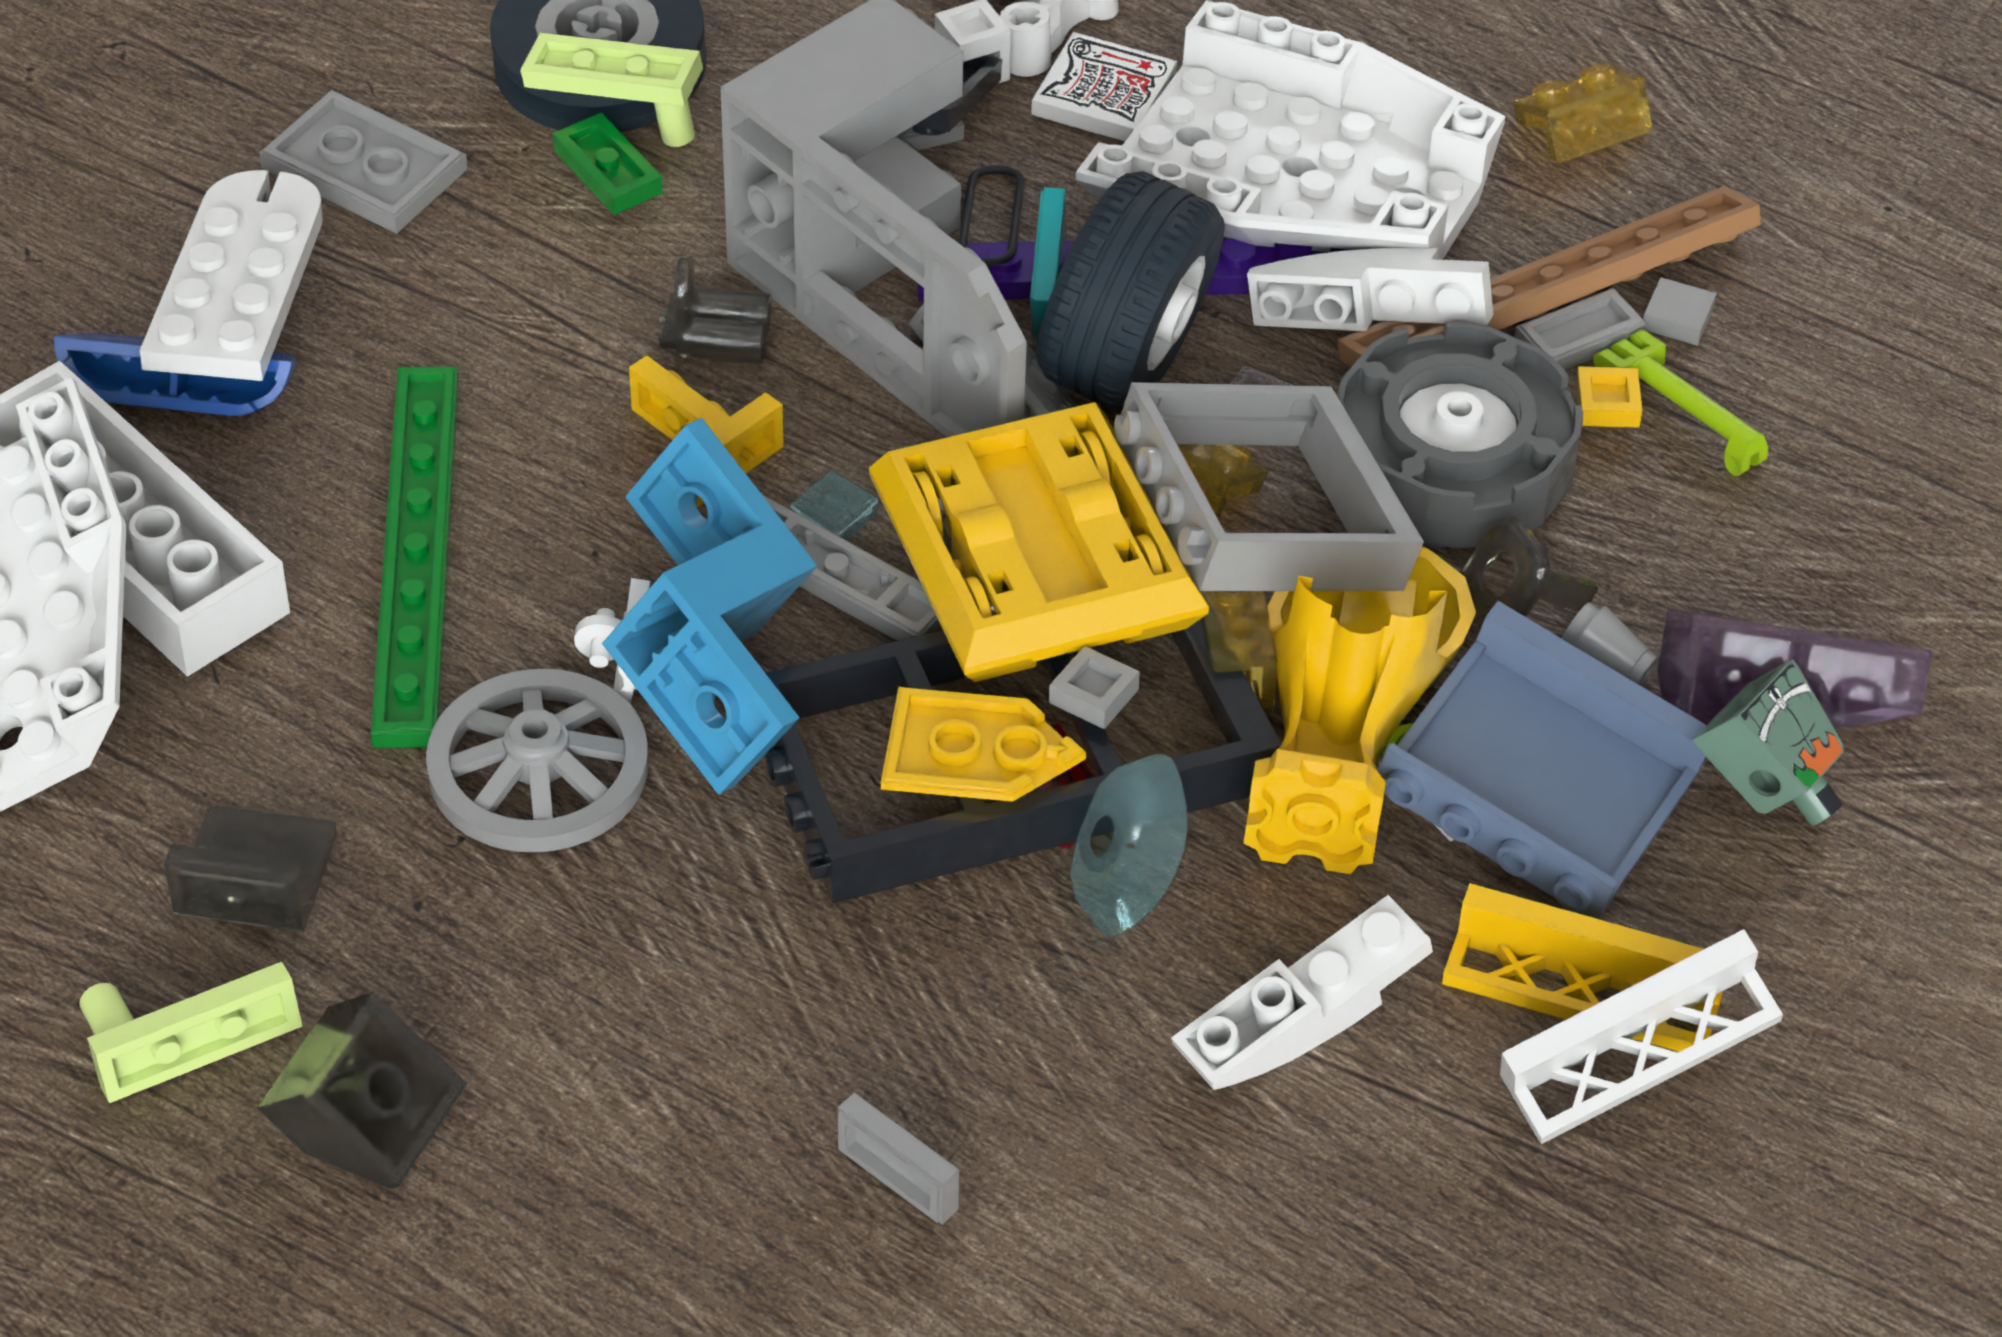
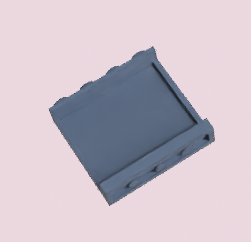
(1546, 762)

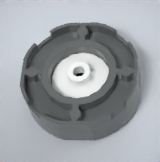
(1466, 428)

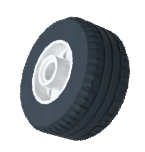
(1129, 288)

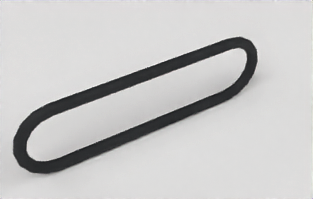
(1016, 213)

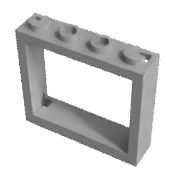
(1380, 536)

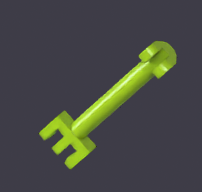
(1648, 354)

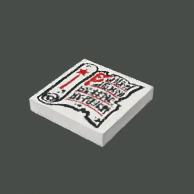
(1102, 86)

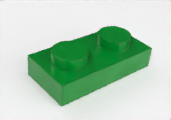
(607, 163)

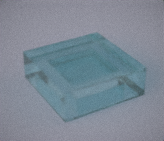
(836, 505)

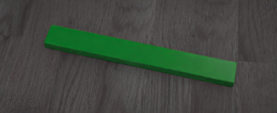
(415, 558)

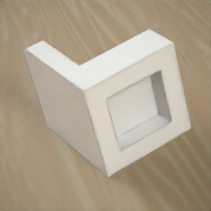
(977, 32)

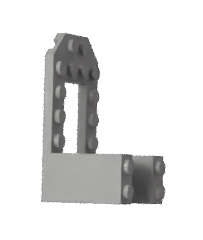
(835, 200)

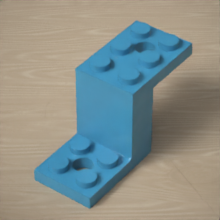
(689, 626)

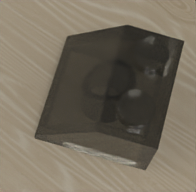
(363, 1092)

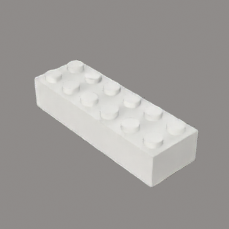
(190, 568)

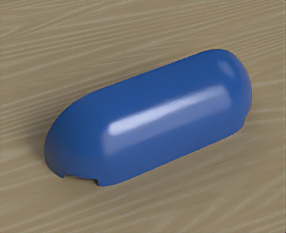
(114, 372)

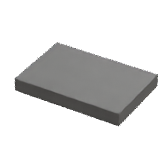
(365, 160)

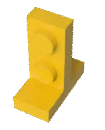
(670, 404)

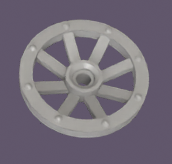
(536, 752)

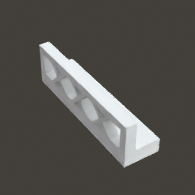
(1629, 1014)

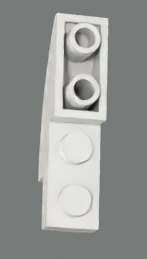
(1367, 285)
(1302, 1006)

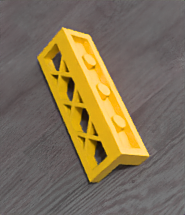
(1579, 947)

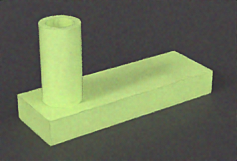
(620, 72)
(187, 1034)

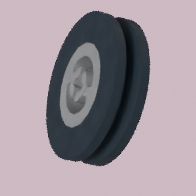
(645, 22)

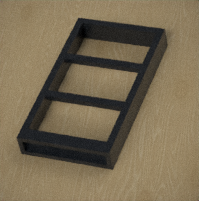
(1000, 829)

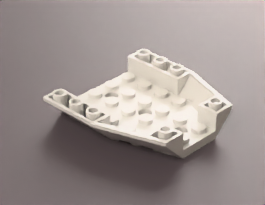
(1267, 100)
(57, 595)

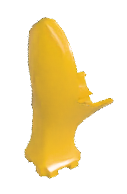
(1344, 686)

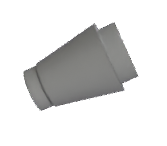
(1610, 642)

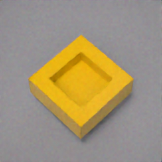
(1609, 396)

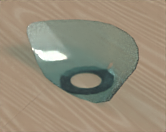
(1148, 812)

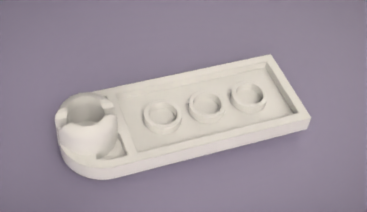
(235, 277)

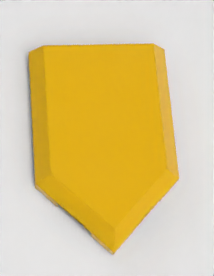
(972, 746)

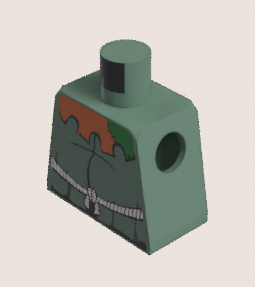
(1776, 745)

